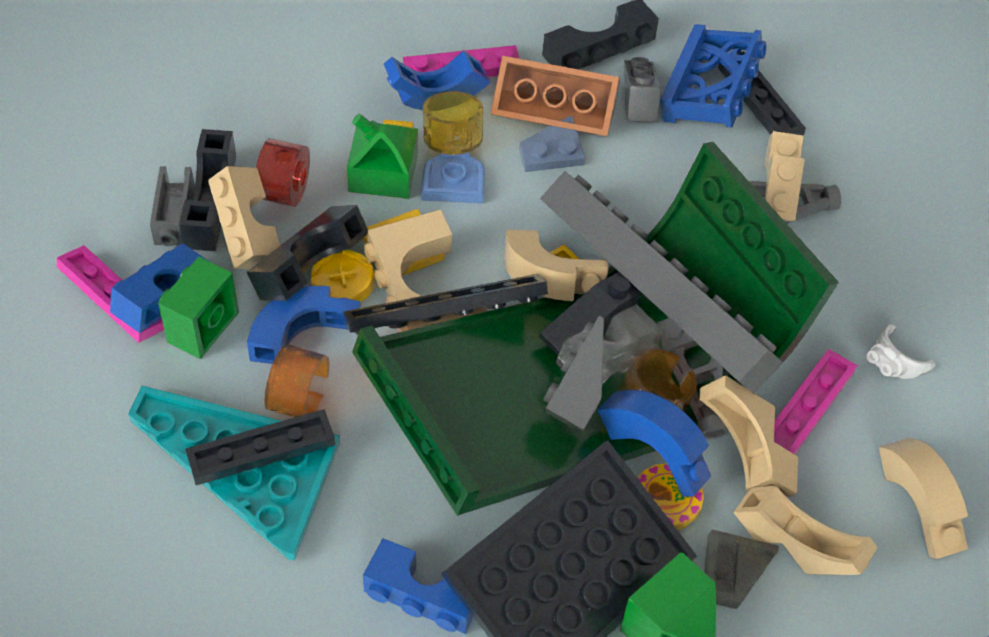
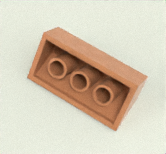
(552, 93)

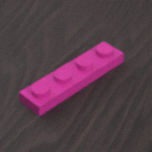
(489, 58)
(97, 282)
(812, 400)

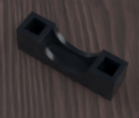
(576, 49)
(199, 216)
(283, 270)

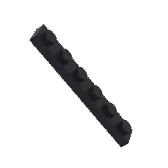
(458, 301)

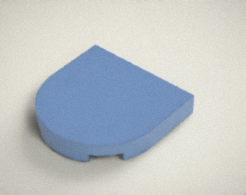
(453, 179)

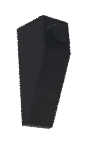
(602, 300)

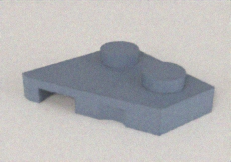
(552, 149)

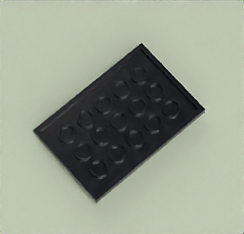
(569, 555)

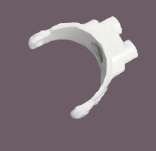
(892, 361)

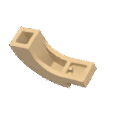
(564, 276)
(933, 491)

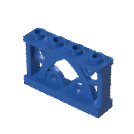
(688, 103)

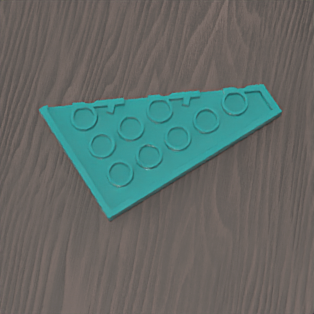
(270, 498)

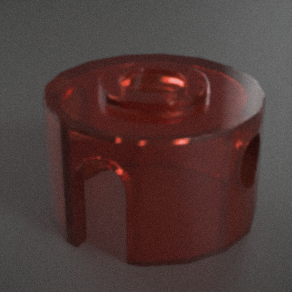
(283, 171)

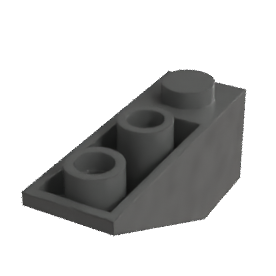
(641, 90)
(581, 387)

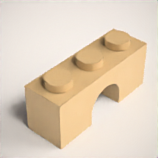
(234, 194)

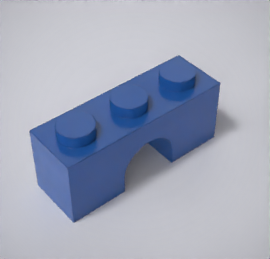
(138, 296)
(391, 580)

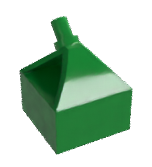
(382, 159)
(673, 603)

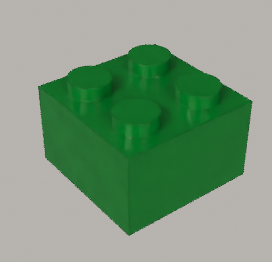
(198, 307)

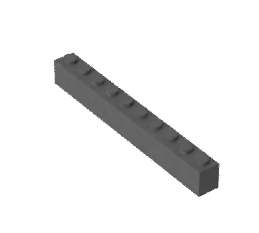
(664, 283)

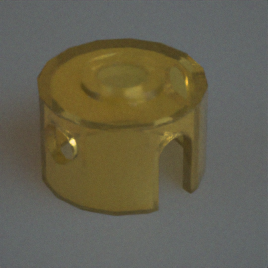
(450, 116)

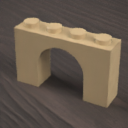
(402, 244)

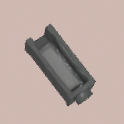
(168, 207)

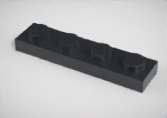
(769, 106)
(260, 447)

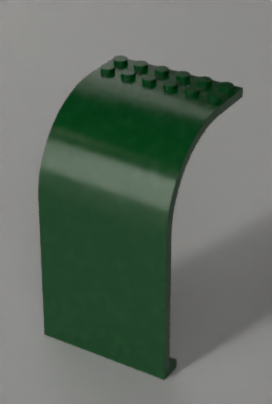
(478, 383)

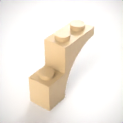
(784, 173)
(752, 427)
(814, 546)

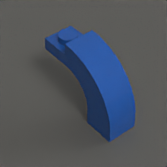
(415, 87)
(283, 320)
(663, 427)

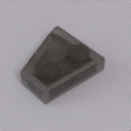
(735, 565)

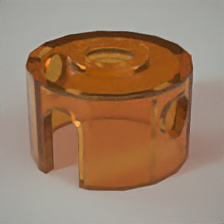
(655, 377)
(290, 381)

